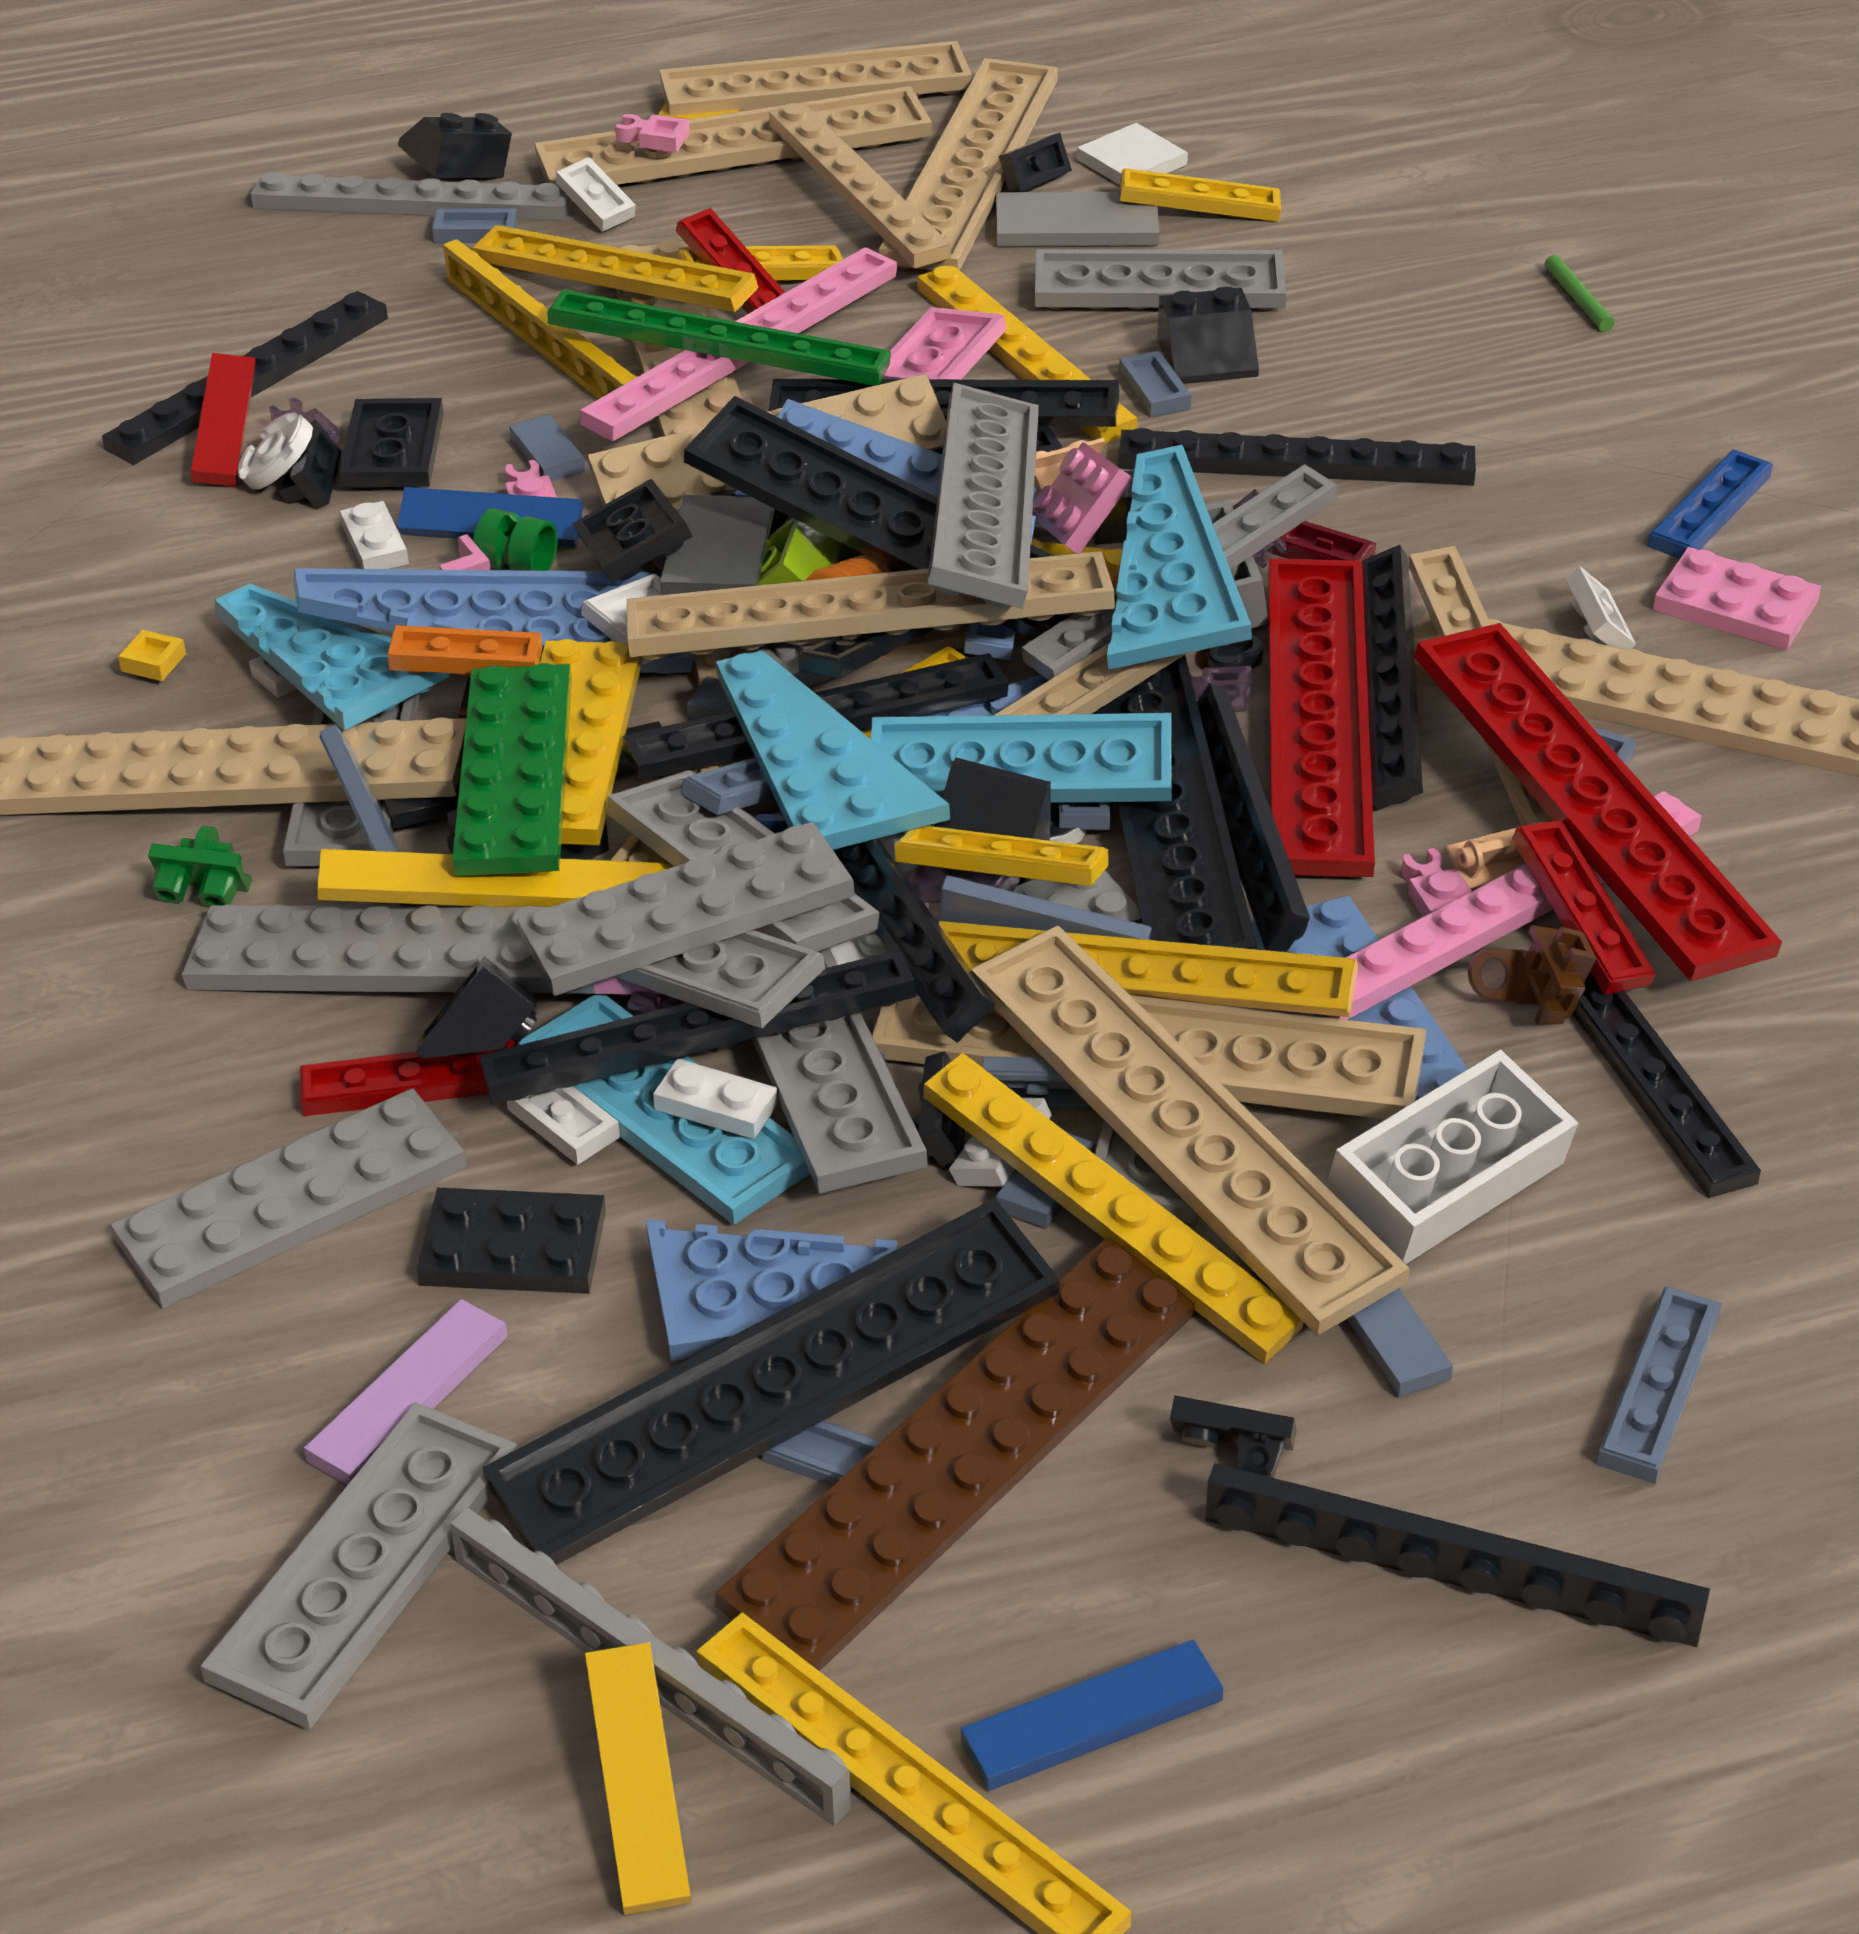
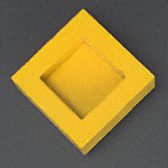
(152, 655)

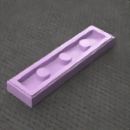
(419, 1375)

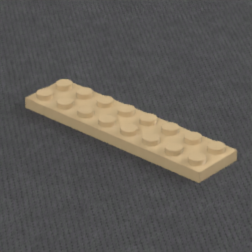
(814, 77)
(897, 408)

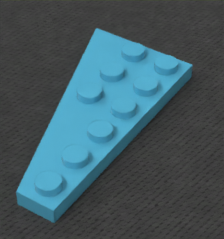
(1172, 571)
(326, 659)
(820, 761)

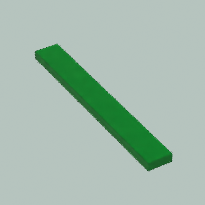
(719, 337)

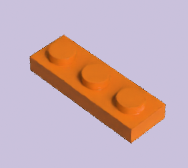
(460, 650)

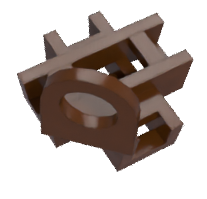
(1545, 974)

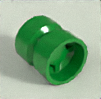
(516, 541)

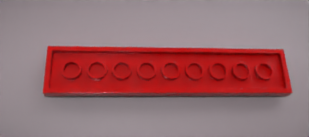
(1320, 717)
(1602, 803)

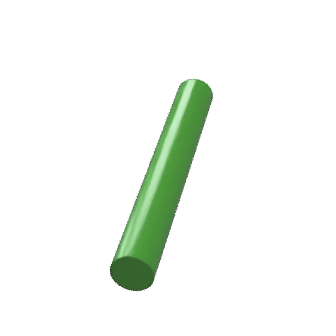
(1579, 293)

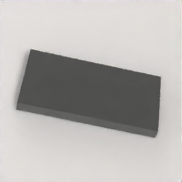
(725, 544)

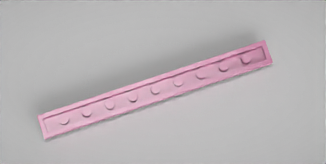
(693, 371)
(1464, 927)

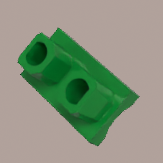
(198, 863)

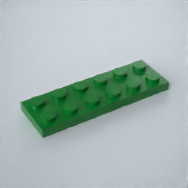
(513, 770)

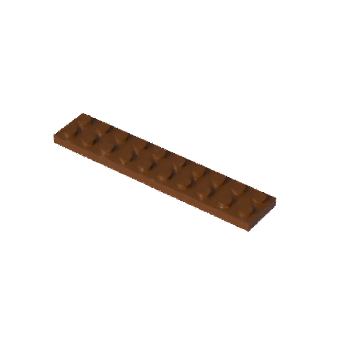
(956, 1456)

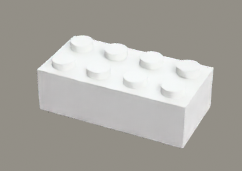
(1452, 1156)

